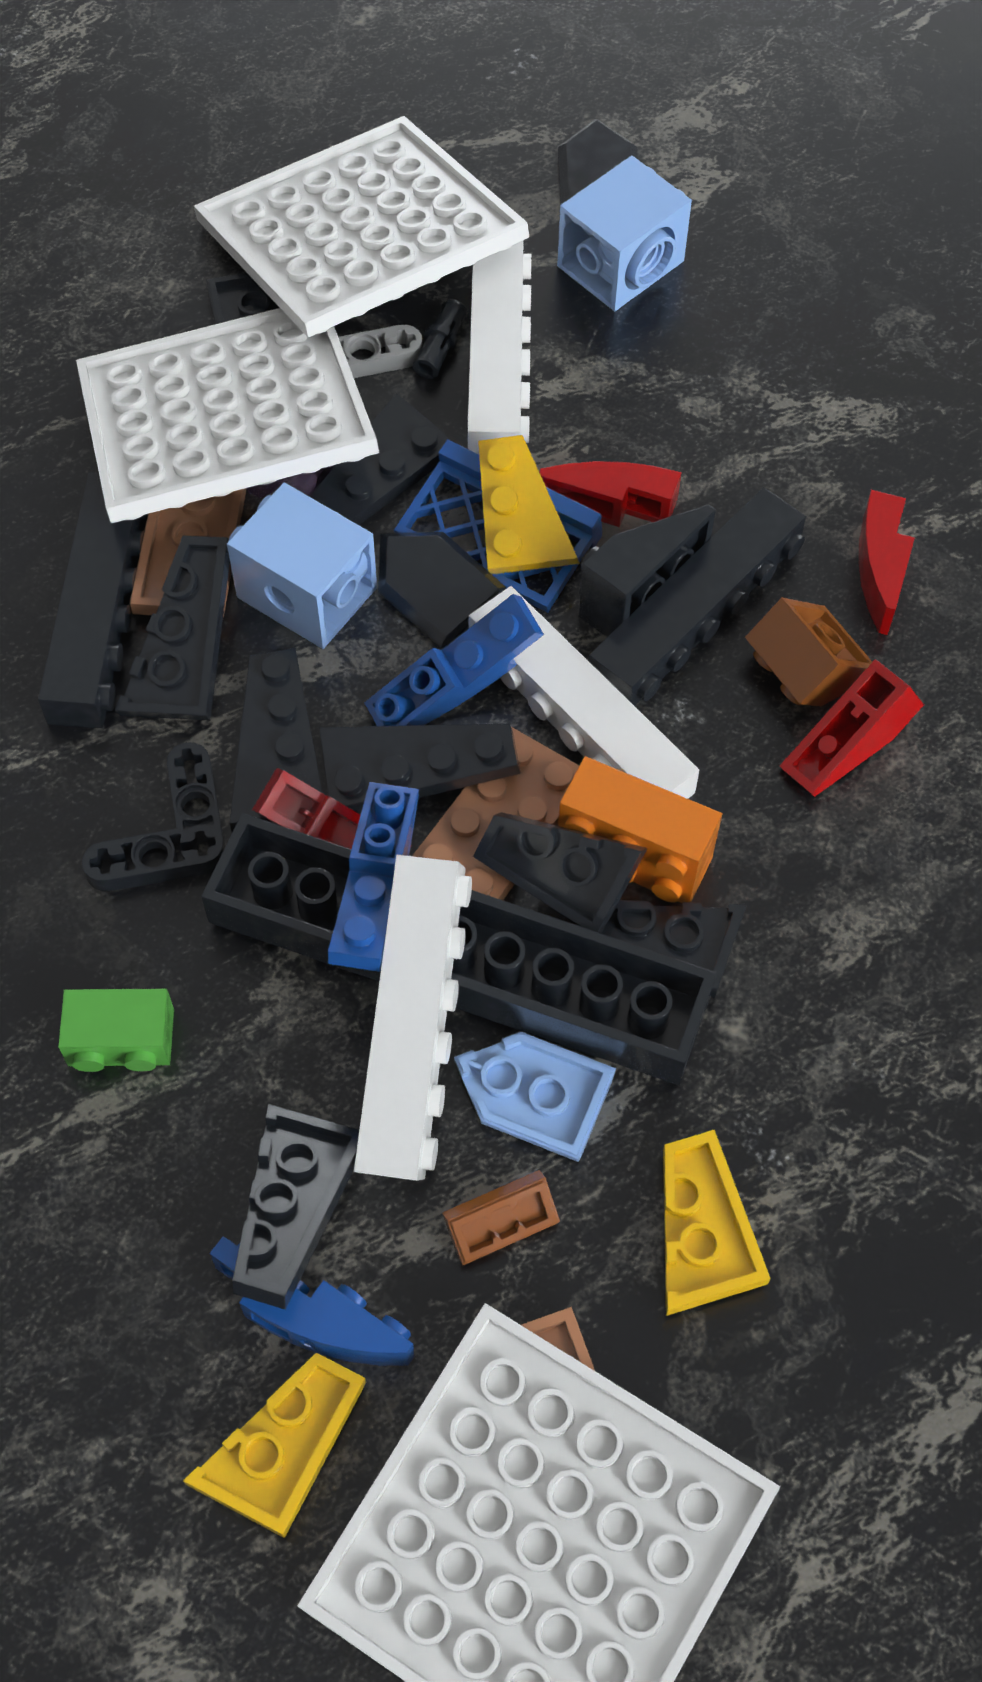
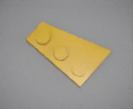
(518, 511)
(705, 1227)
(280, 1451)

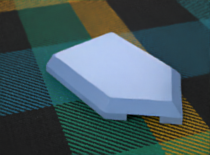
(537, 1091)

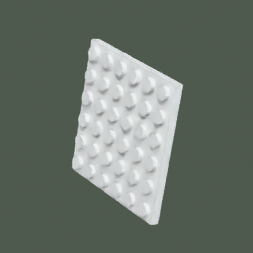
(359, 224)
(220, 412)
(538, 1528)

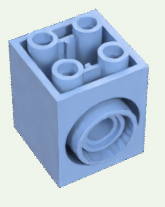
(623, 232)
(303, 564)

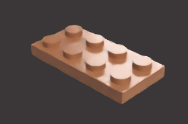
(163, 535)
(530, 795)

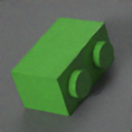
(116, 1028)

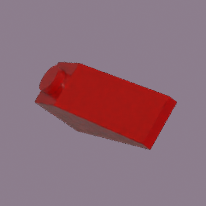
(853, 729)

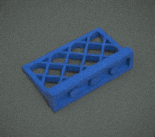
(463, 468)

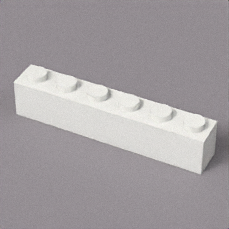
(496, 347)
(591, 710)
(412, 1017)

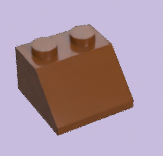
(807, 652)

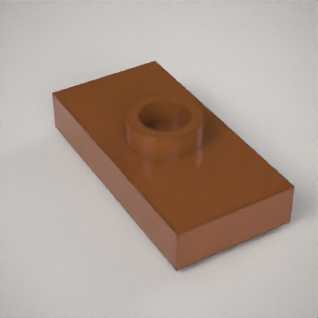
(501, 1217)

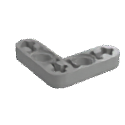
(390, 338)

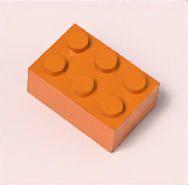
(633, 811)

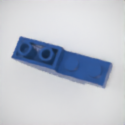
(460, 670)
(381, 834)
(328, 1322)

